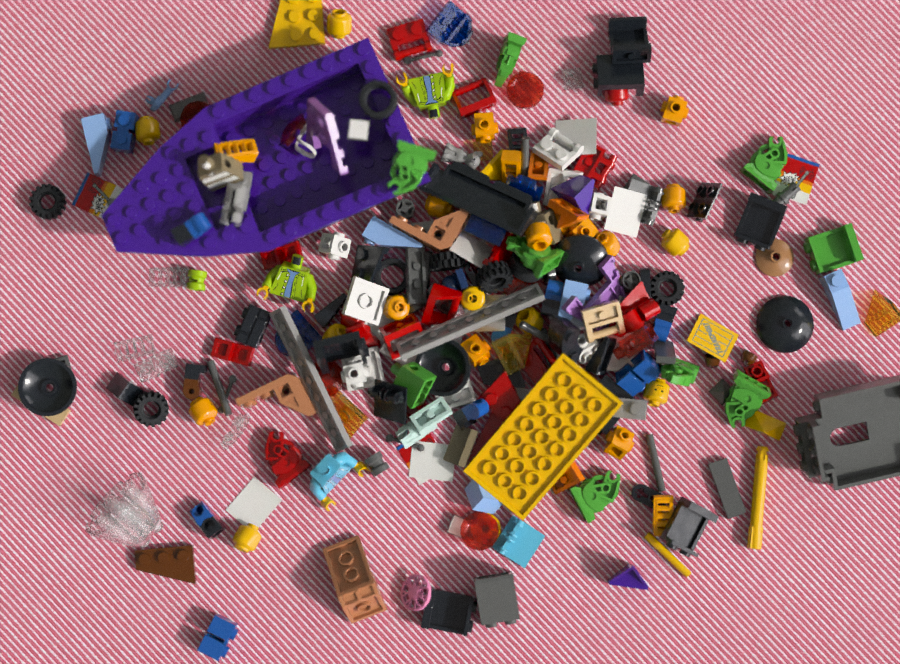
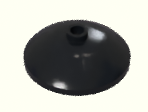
(581, 251)
(771, 324)
(459, 370)
(34, 383)

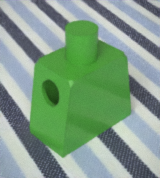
(417, 381)

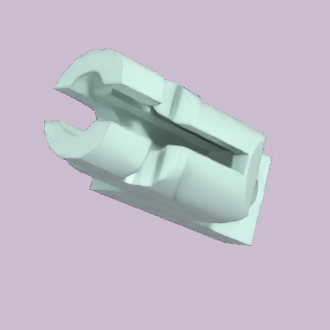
(423, 422)

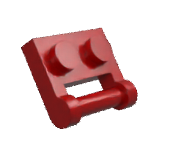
(406, 34)
(535, 365)

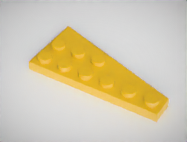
(298, 24)

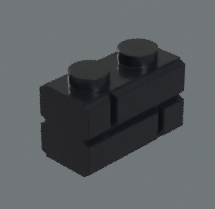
(253, 326)

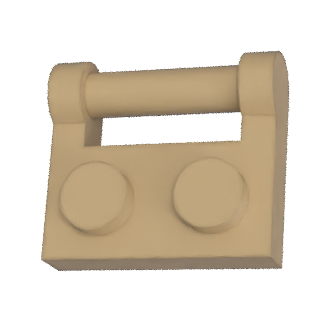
(602, 315)

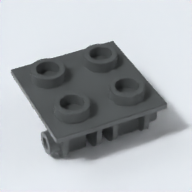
(652, 202)

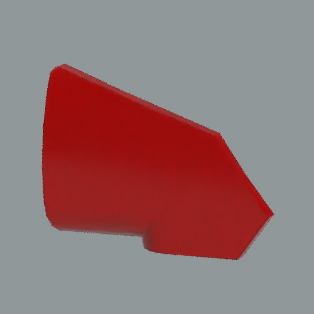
(637, 309)

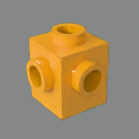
(671, 116)
(484, 127)
(585, 227)
(477, 350)
(619, 442)

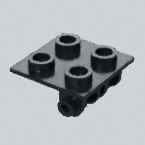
(704, 200)
(389, 401)

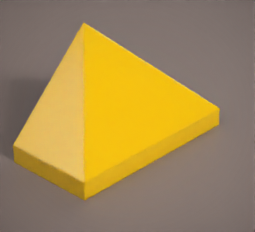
(493, 168)
(766, 425)

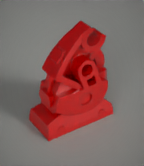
(285, 462)

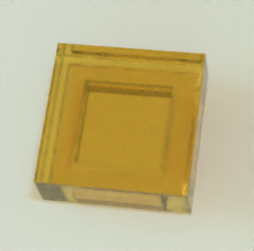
(486, 148)

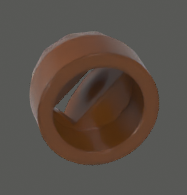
(749, 356)
(711, 361)

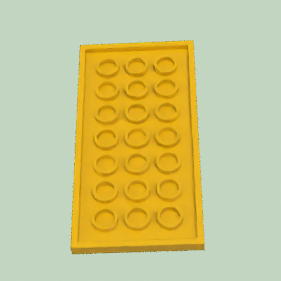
(543, 436)

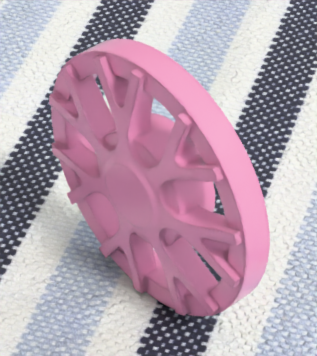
(415, 592)

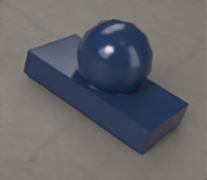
(456, 281)

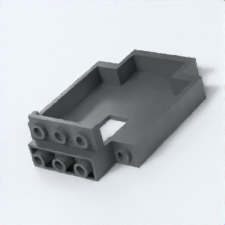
(857, 461)

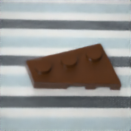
(169, 562)

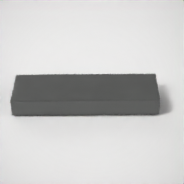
(415, 276)
(727, 488)

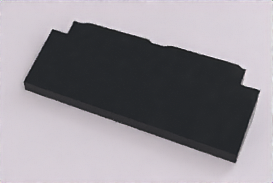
(474, 194)

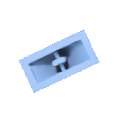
(481, 499)

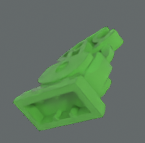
(508, 56)
(412, 165)
(767, 167)
(538, 261)
(680, 373)
(744, 398)
(594, 497)

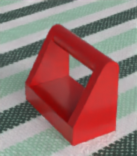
(478, 106)
(441, 292)
(397, 329)

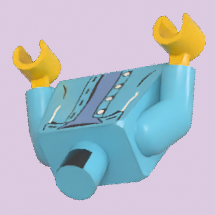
(329, 474)

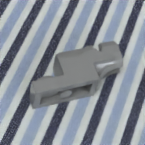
(236, 200)

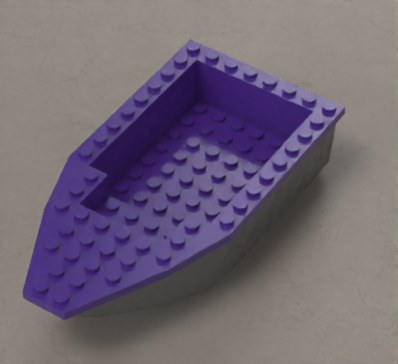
(287, 191)

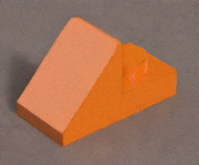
(538, 168)
(569, 213)
(568, 479)

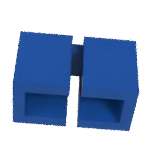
(121, 139)
(635, 378)
(214, 646)

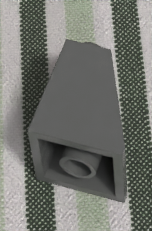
(497, 599)

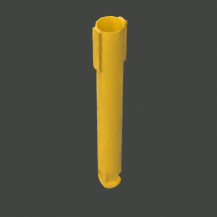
(758, 497)

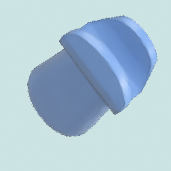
(156, 103)

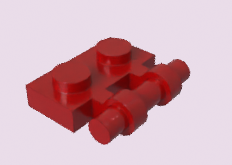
(589, 162)

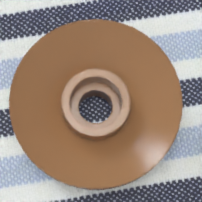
(775, 267)

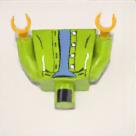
(429, 91)
(292, 282)

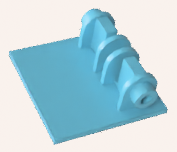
(518, 541)

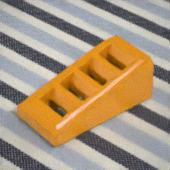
(247, 146)
(510, 164)
(659, 525)

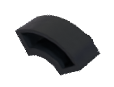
(564, 337)

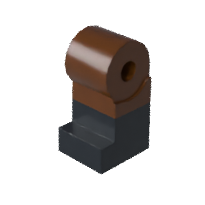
(192, 380)

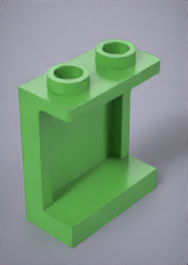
(833, 249)

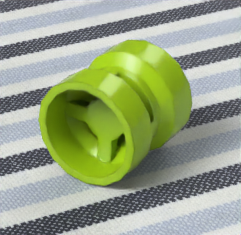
(199, 276)

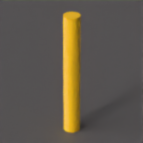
(667, 554)

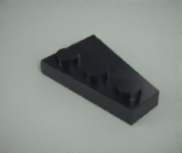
(368, 261)

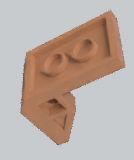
(448, 226)
(295, 399)
(354, 579)

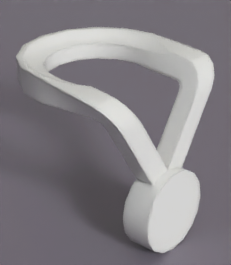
(300, 150)

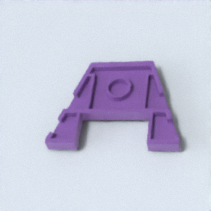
(322, 130)
(608, 292)

